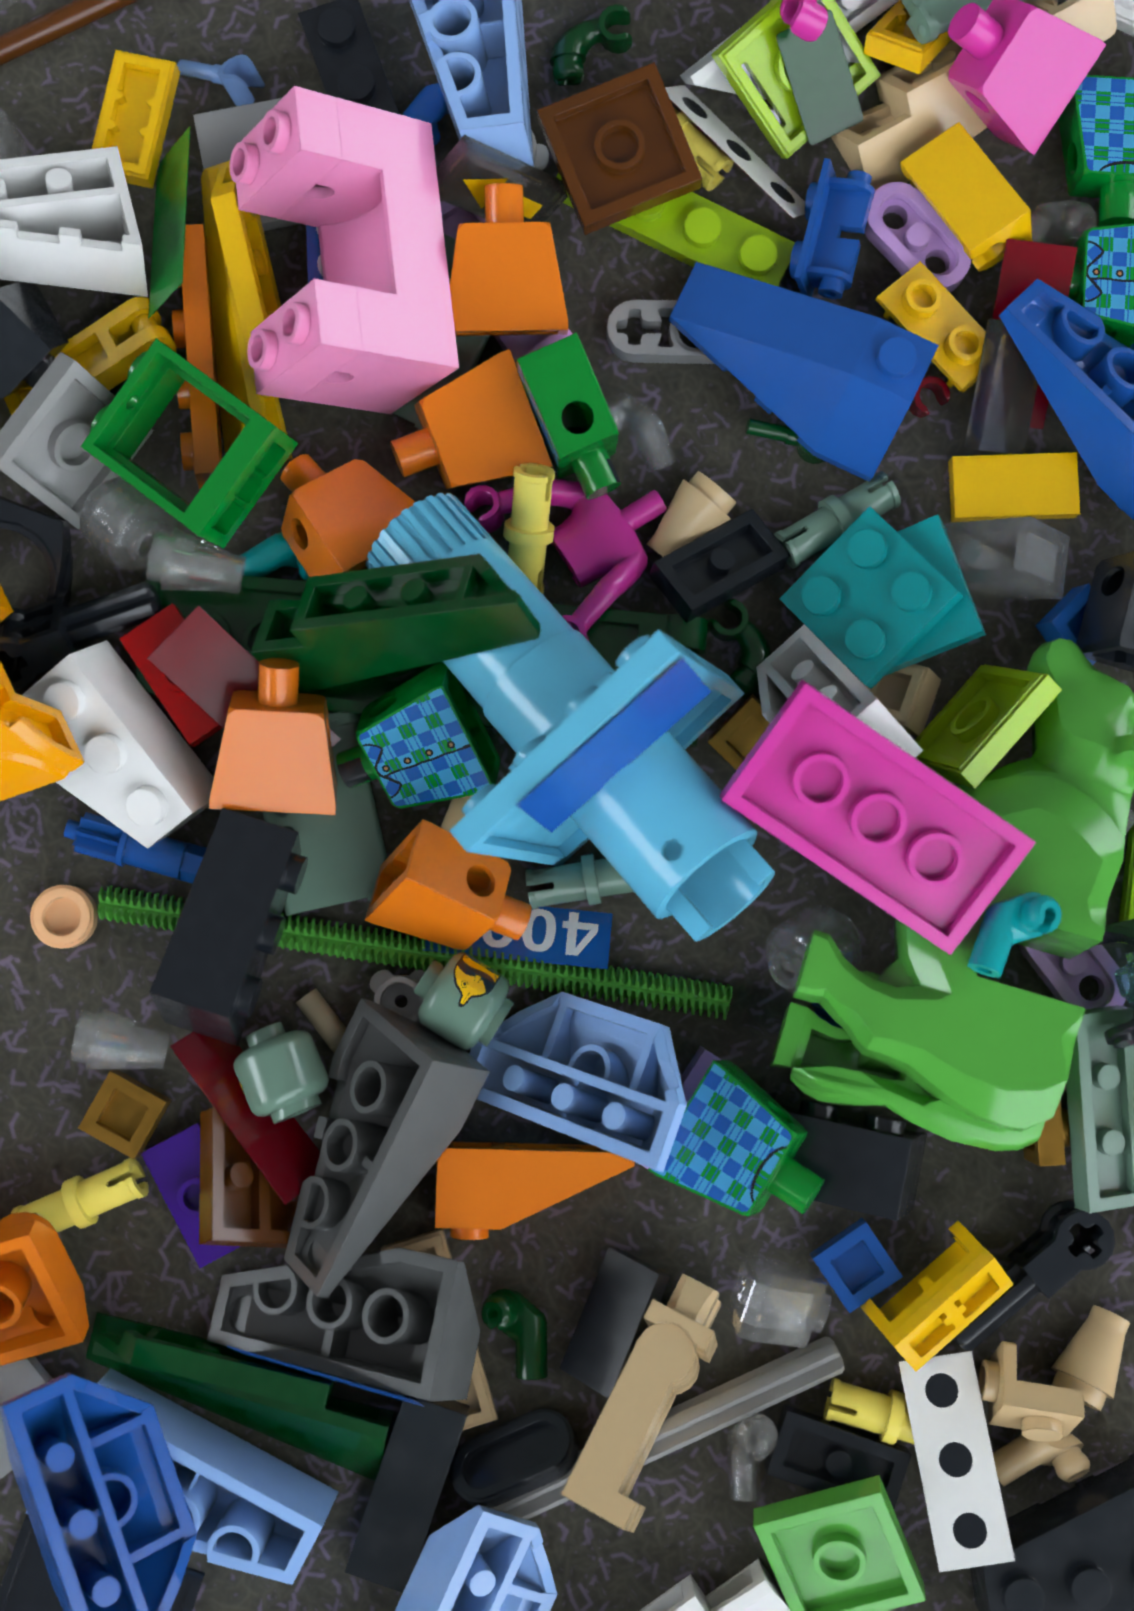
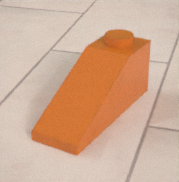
(503, 1183)

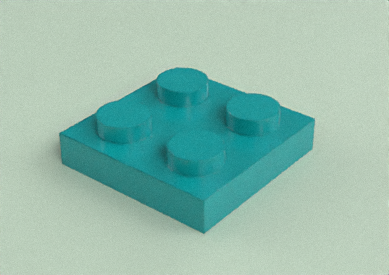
(871, 597)

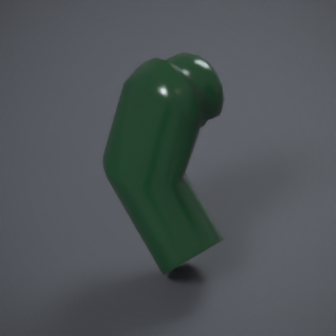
(524, 1325)

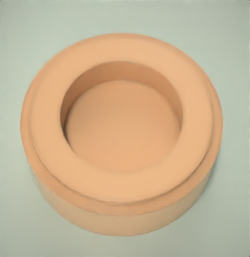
(64, 916)

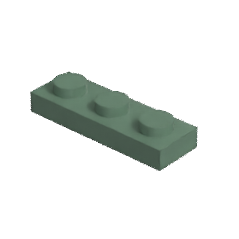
(1101, 1114)

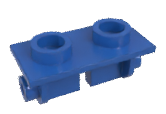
(831, 207)

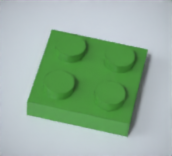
(840, 1550)

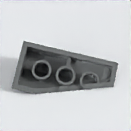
(389, 1122)
(389, 1323)

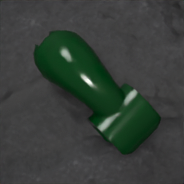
(573, 45)
(752, 643)

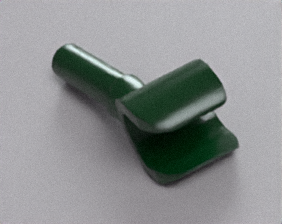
(779, 433)

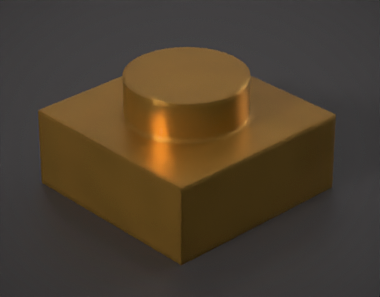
(739, 732)
(124, 1114)
(1050, 1146)

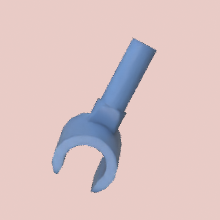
(234, 74)

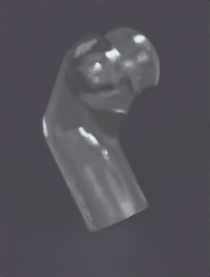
(646, 427)

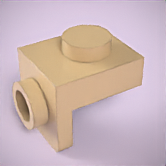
(1037, 1409)

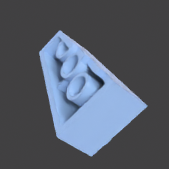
(481, 69)
(242, 1500)

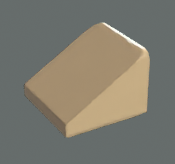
(908, 696)

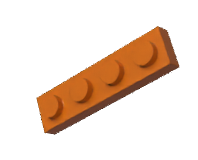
(194, 331)

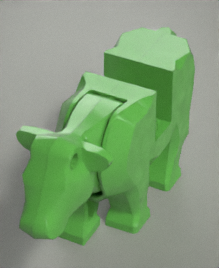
(929, 1032)

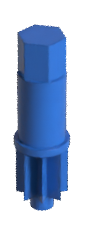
(105, 841)

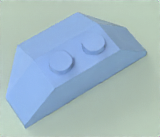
(588, 1076)
(482, 1565)

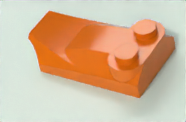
(39, 1290)

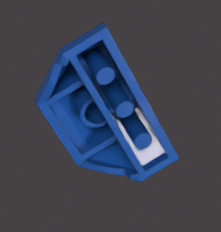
(100, 1495)

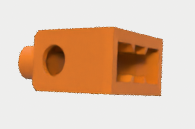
(506, 272)
(474, 428)
(337, 513)
(276, 748)
(445, 893)

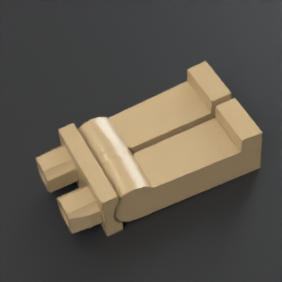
(655, 1373)

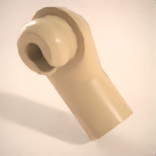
(1025, 1454)

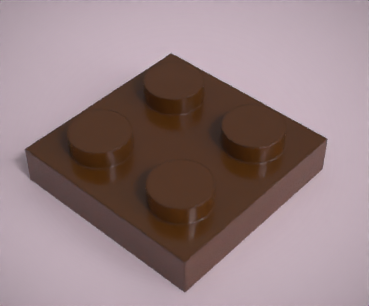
(619, 148)

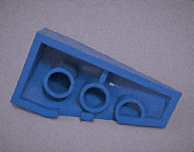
(816, 365)
(1084, 379)

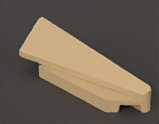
(928, 104)

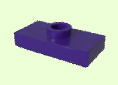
(177, 1175)

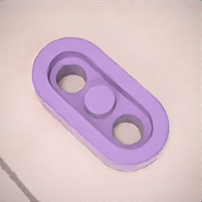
(920, 237)
(1064, 975)

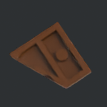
(235, 1197)

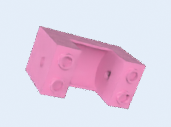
(384, 310)

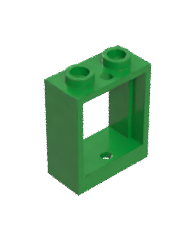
(237, 478)

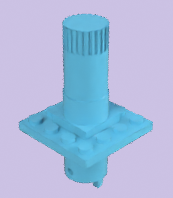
(547, 698)

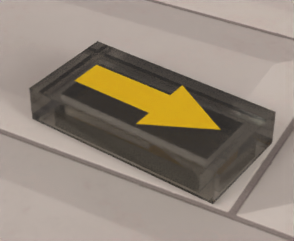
(475, 164)

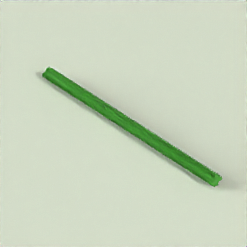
(410, 953)

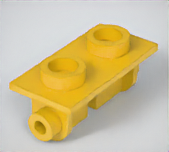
(930, 311)

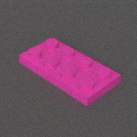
(876, 817)

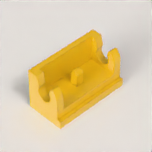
(969, 195)
(941, 1299)

